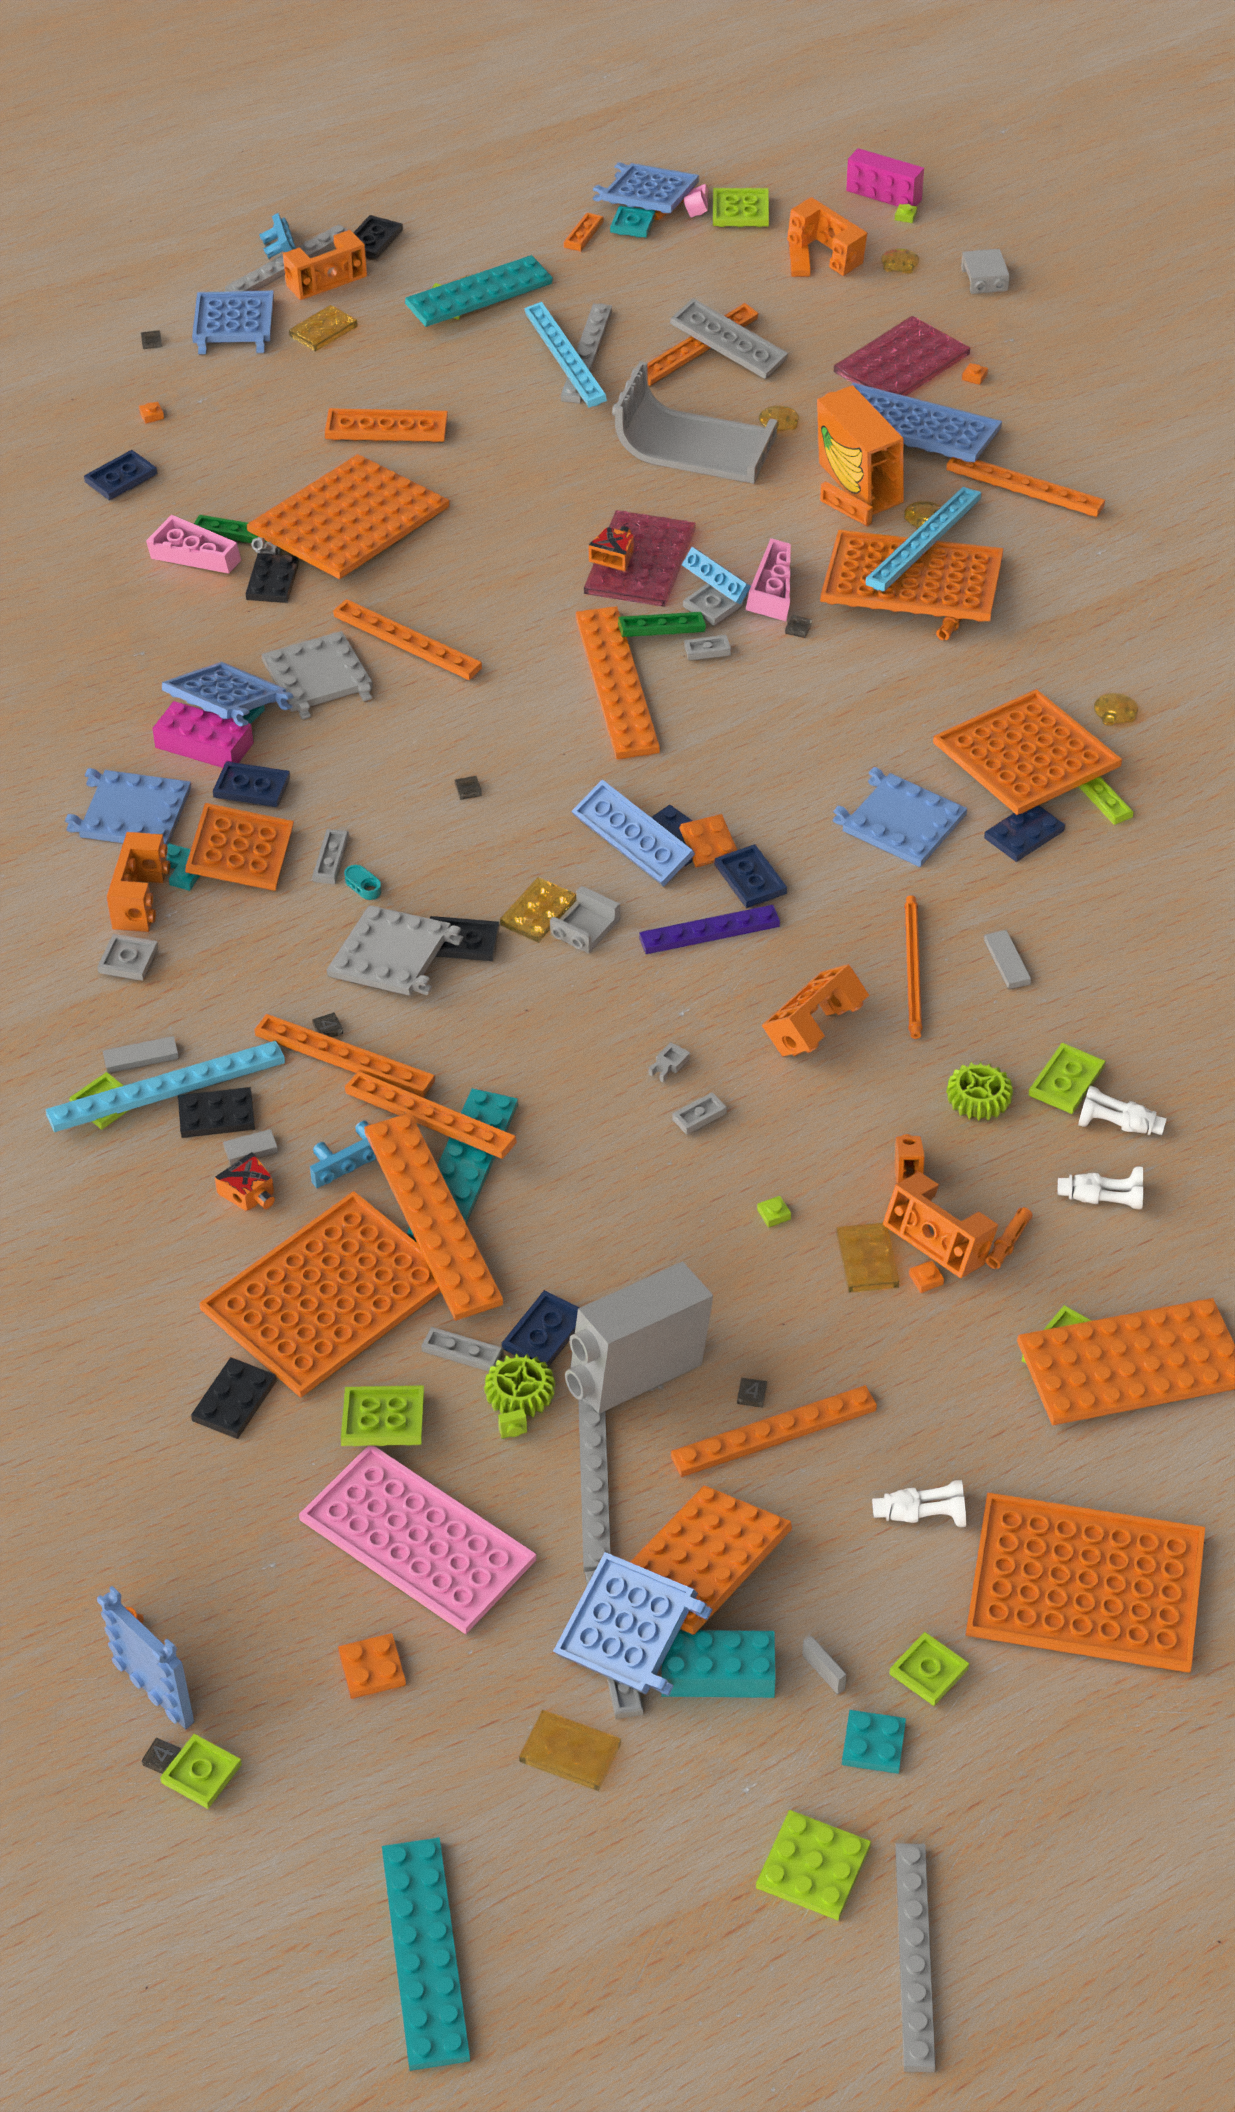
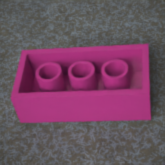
(884, 178)
(201, 735)

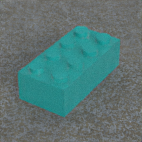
(721, 1664)

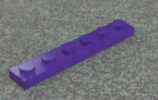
(709, 929)

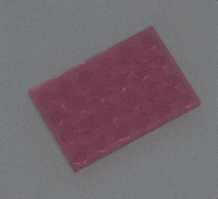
(903, 358)
(655, 562)

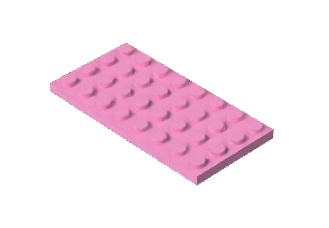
(418, 1538)

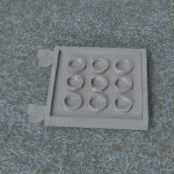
(318, 672)
(392, 950)

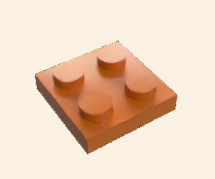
(707, 839)
(371, 1665)

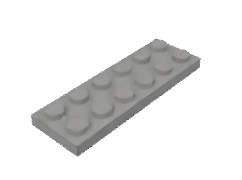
(729, 338)

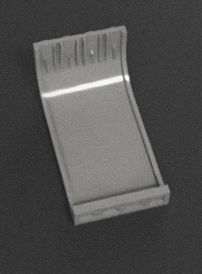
(688, 439)

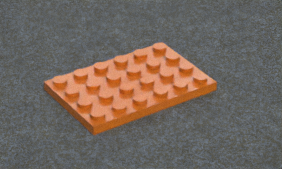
(712, 1547)

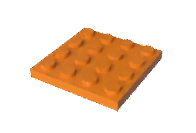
(239, 846)

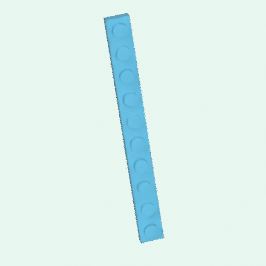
(565, 355)
(923, 539)
(165, 1086)

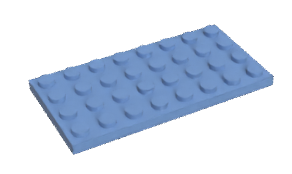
(933, 425)

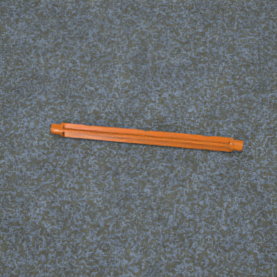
(913, 967)

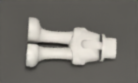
(1130, 1115)
(1094, 1188)
(909, 1504)

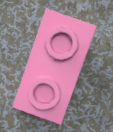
(697, 201)

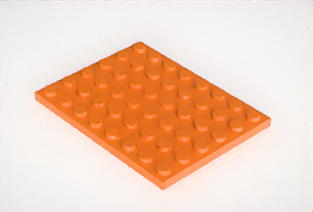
(348, 516)
(944, 581)
(324, 1294)
(1087, 1582)

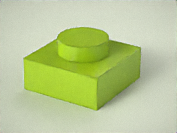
(906, 213)
(774, 1211)
(512, 1423)

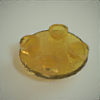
(899, 260)
(786, 417)
(920, 512)
(1115, 708)

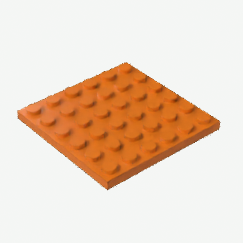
(1027, 751)

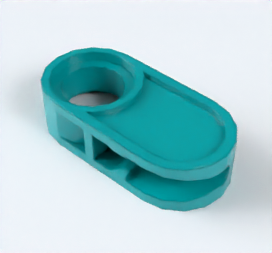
(359, 878)

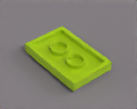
(1066, 1078)

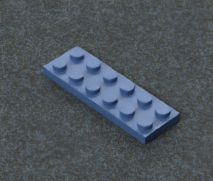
(633, 833)

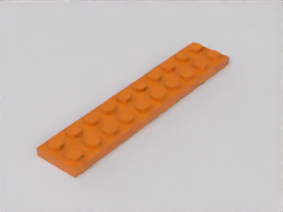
(617, 683)
(433, 1216)

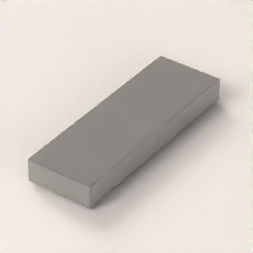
(330, 856)
(1007, 959)
(140, 1054)
(461, 1349)

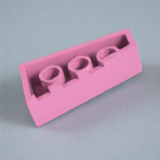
(193, 546)
(772, 582)

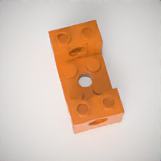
(816, 222)
(309, 275)
(129, 900)
(793, 1026)
(956, 1243)

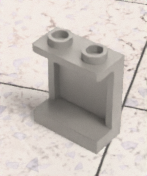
(985, 271)
(586, 920)

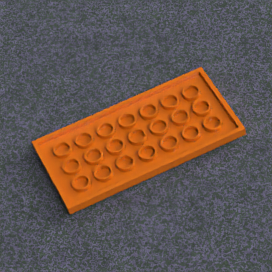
(1130, 1361)

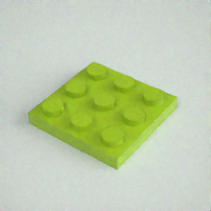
(740, 207)
(382, 1415)
(813, 1865)

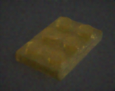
(323, 328)
(535, 907)
(867, 1257)
(570, 1750)

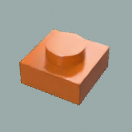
(974, 373)
(151, 412)
(926, 1276)

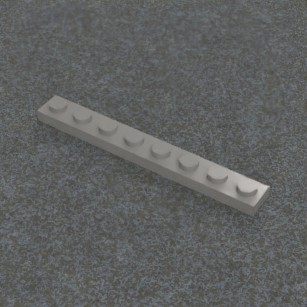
(275, 268)
(589, 346)
(593, 1485)
(914, 1958)

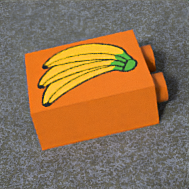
(857, 442)

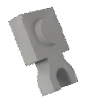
(669, 1059)

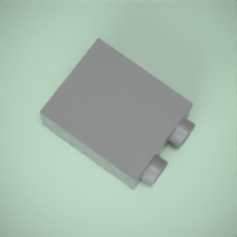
(639, 1337)

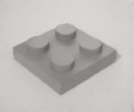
(711, 603)
(127, 957)

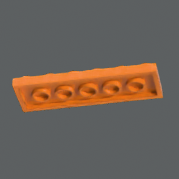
(386, 425)

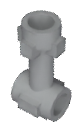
(264, 547)

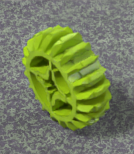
(978, 1097)
(519, 1385)

